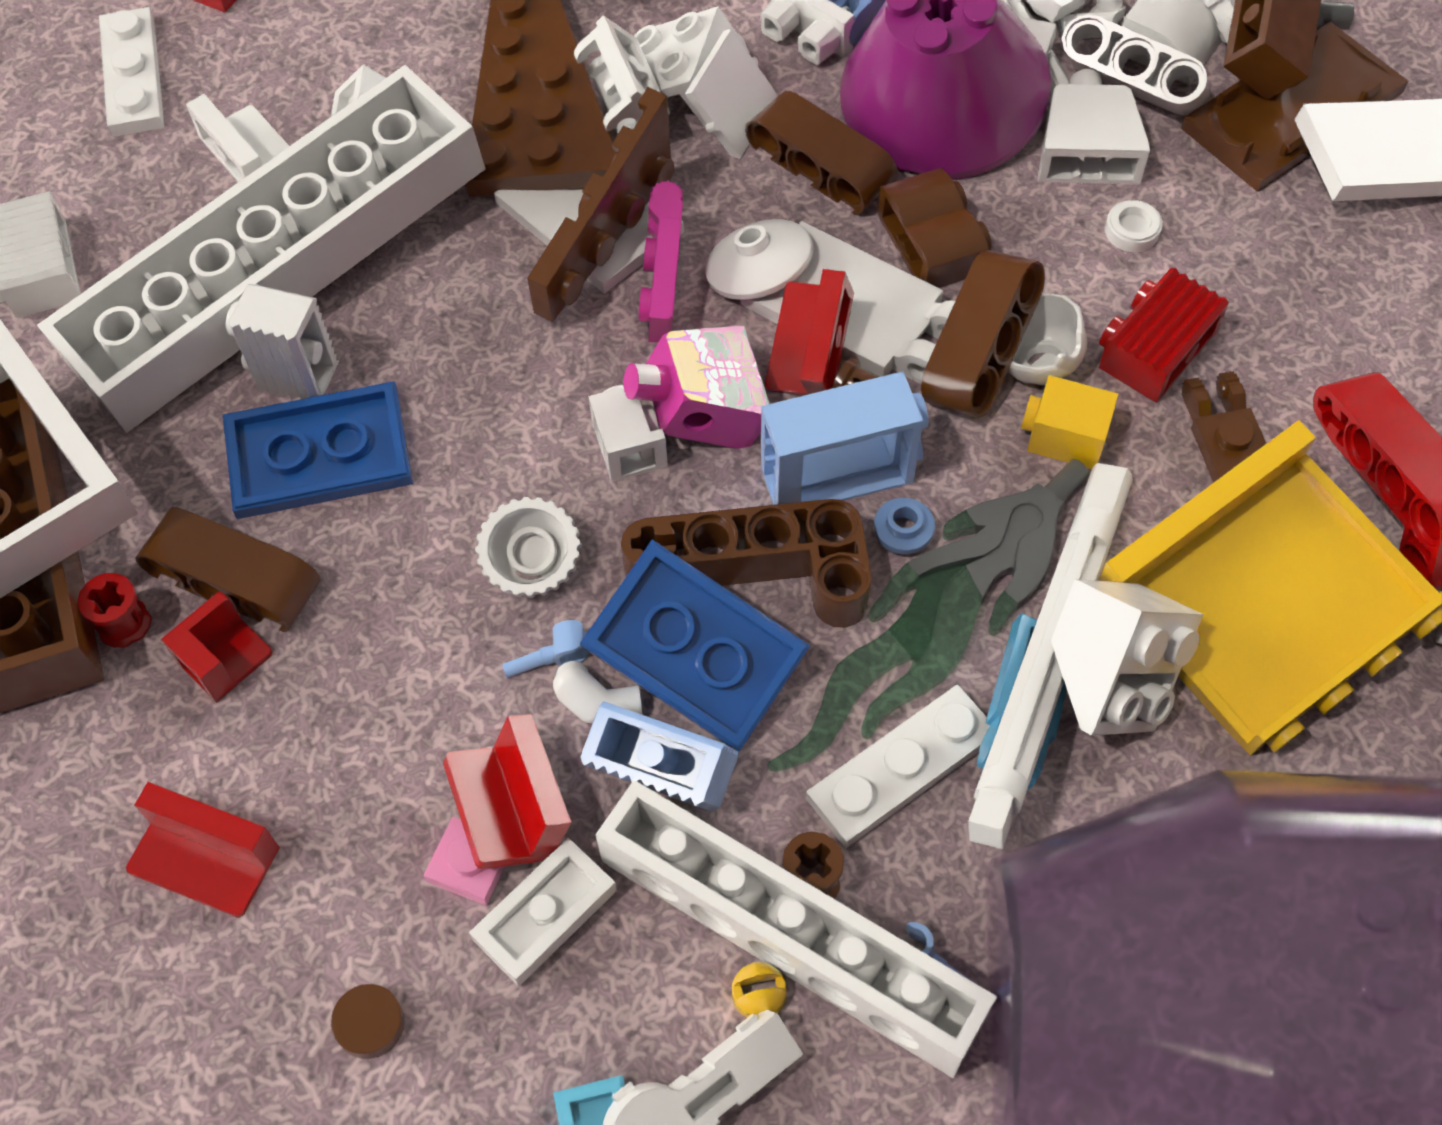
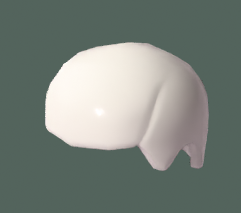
(1056, 331)

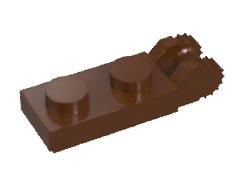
(1227, 436)

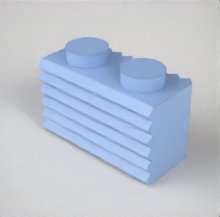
(659, 756)

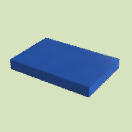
(316, 450)
(695, 646)

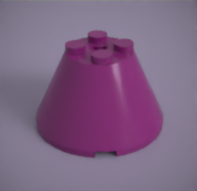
(946, 85)

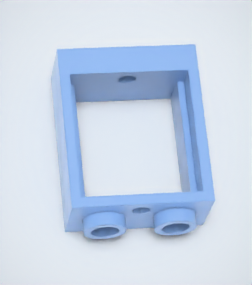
(843, 441)

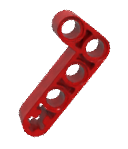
(1394, 455)

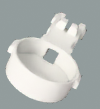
(726, 1078)

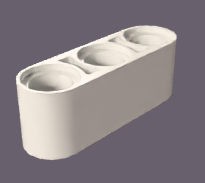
(1121, 45)

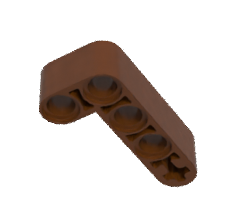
(747, 561)

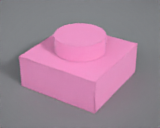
(455, 869)

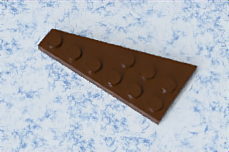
(535, 104)

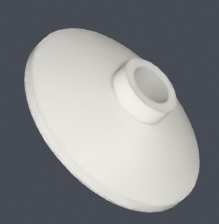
(759, 259)

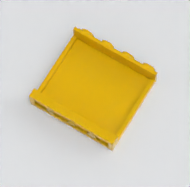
(1288, 590)

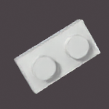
(543, 911)

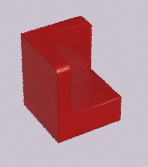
(216, 647)

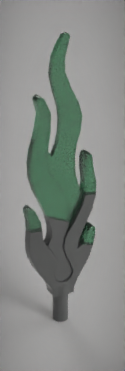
(951, 582)

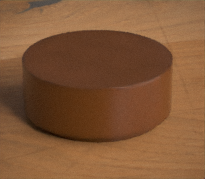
(367, 1021)

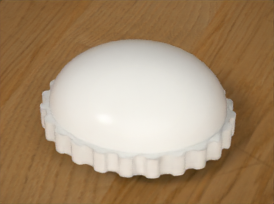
(531, 540)

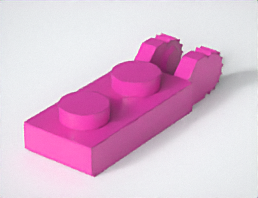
(661, 258)

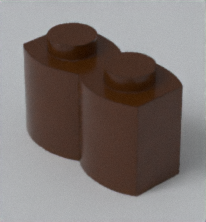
(932, 226)

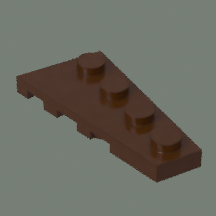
(605, 209)

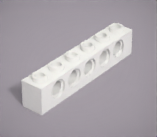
(795, 928)

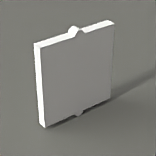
(730, 92)

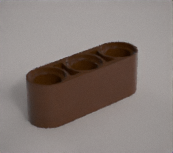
(823, 150)
(983, 333)
(216, 558)

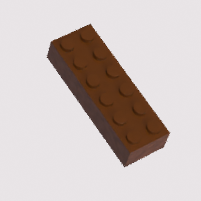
(42, 633)

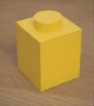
(1069, 421)

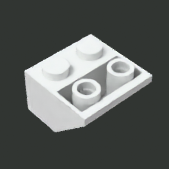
(1122, 654)

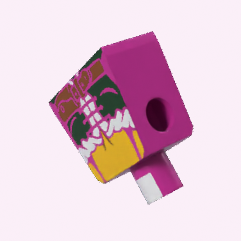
(702, 386)

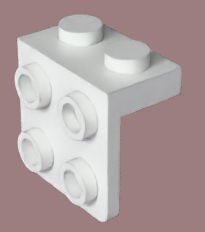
(680, 49)

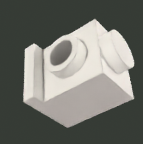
(627, 434)

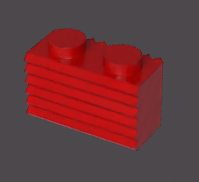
(1161, 333)

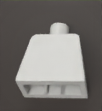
(1093, 134)

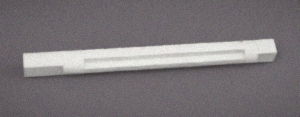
(1040, 677)

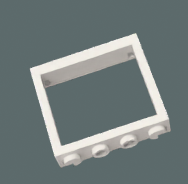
(80, 517)

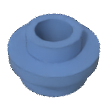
(900, 539)

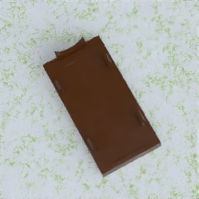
(1261, 135)

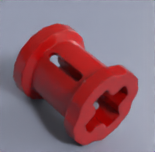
(118, 608)

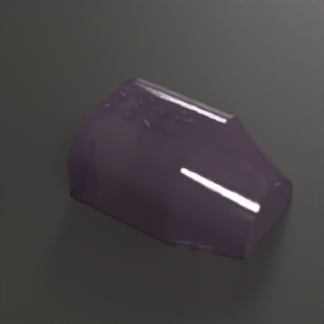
(1224, 958)

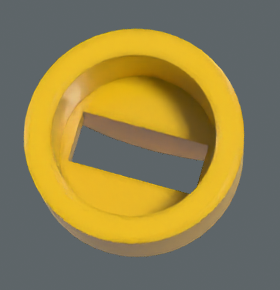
(762, 999)

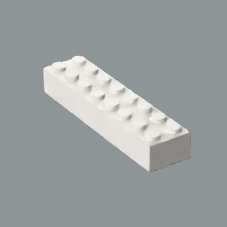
(283, 227)

